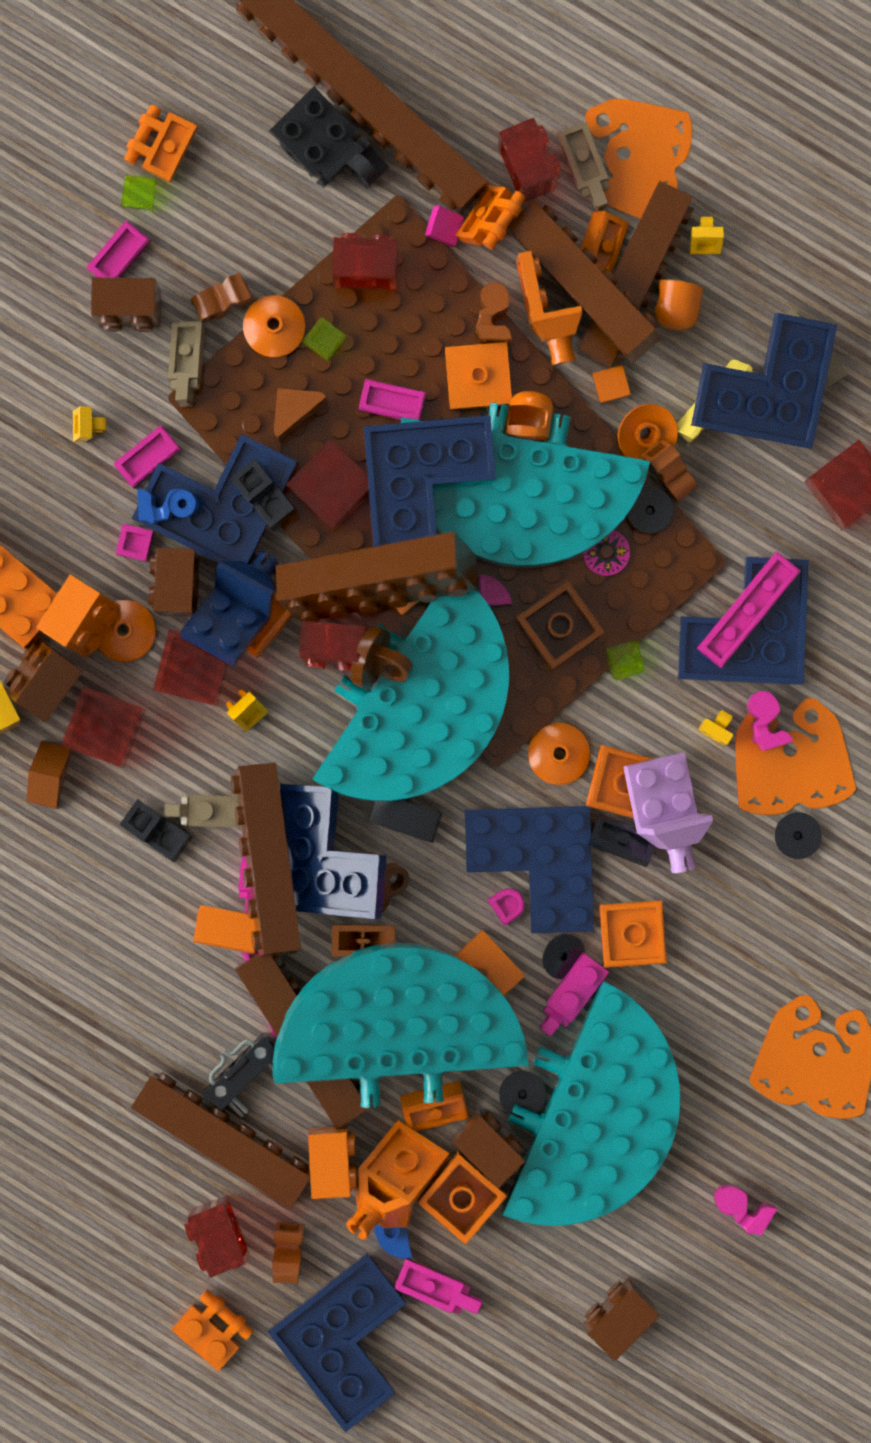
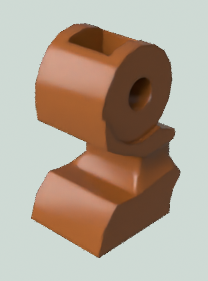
(218, 300)
(495, 303)
(672, 470)
(287, 1252)

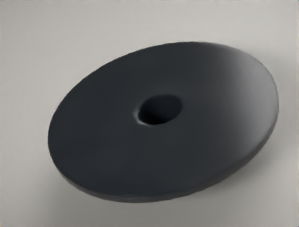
(651, 511)
(798, 835)
(561, 955)
(522, 1089)

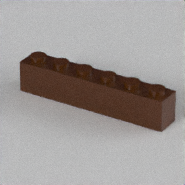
(642, 263)
(584, 282)
(266, 859)
(274, 997)
(222, 1140)

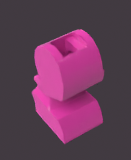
(764, 709)
(733, 1201)

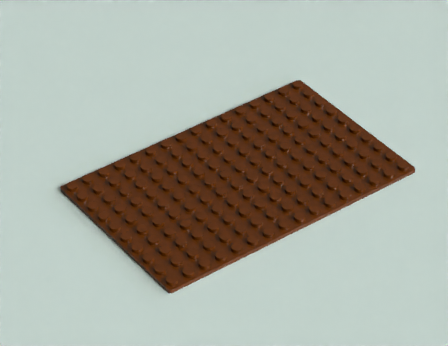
(402, 342)

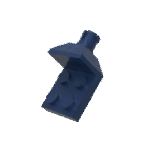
(234, 609)

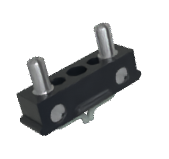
(239, 1072)

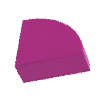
(493, 591)

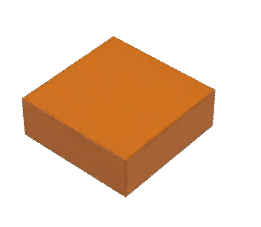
(611, 384)

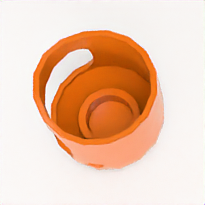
(678, 304)
(530, 416)

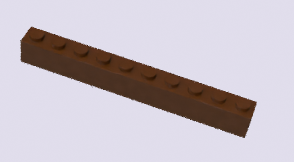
(367, 100)

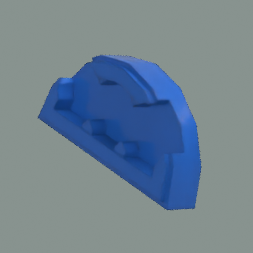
(394, 1241)

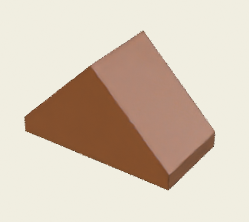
(294, 408)
(47, 774)
(352, 937)

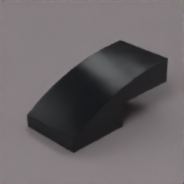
(264, 494)
(406, 818)
(156, 830)

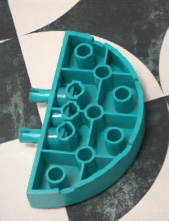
(545, 499)
(436, 721)
(397, 1015)
(604, 1120)

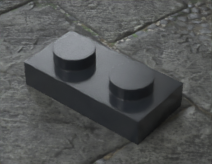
(620, 841)

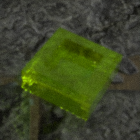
(138, 193)
(324, 339)
(625, 660)

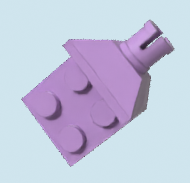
(666, 807)

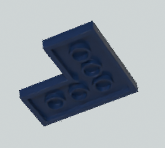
(784, 399)
(413, 458)
(226, 522)
(769, 653)
(549, 846)
(321, 877)
(324, 1339)

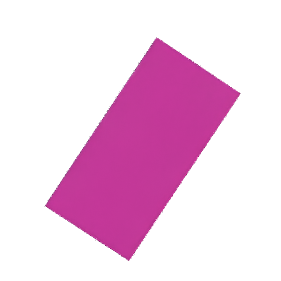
(119, 252)
(391, 400)
(144, 457)

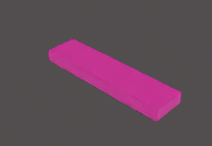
(748, 609)

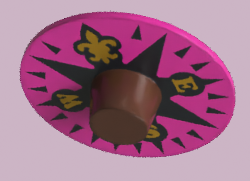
(609, 555)

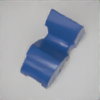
(178, 503)

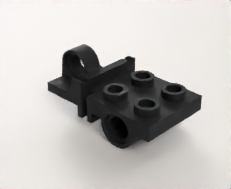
(323, 142)

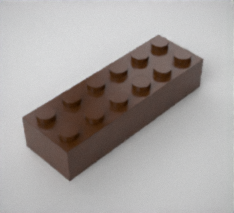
(377, 577)

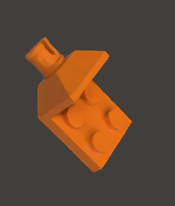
(550, 327)
(394, 1179)

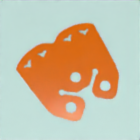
(650, 142)
(794, 778)
(811, 1077)

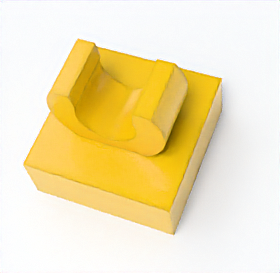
(706, 238)
(85, 424)
(246, 710)
(717, 729)

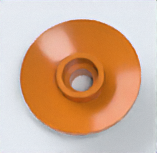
(278, 341)
(659, 424)
(140, 636)
(542, 753)

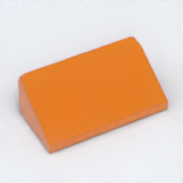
(605, 238)
(224, 929)
(424, 1115)

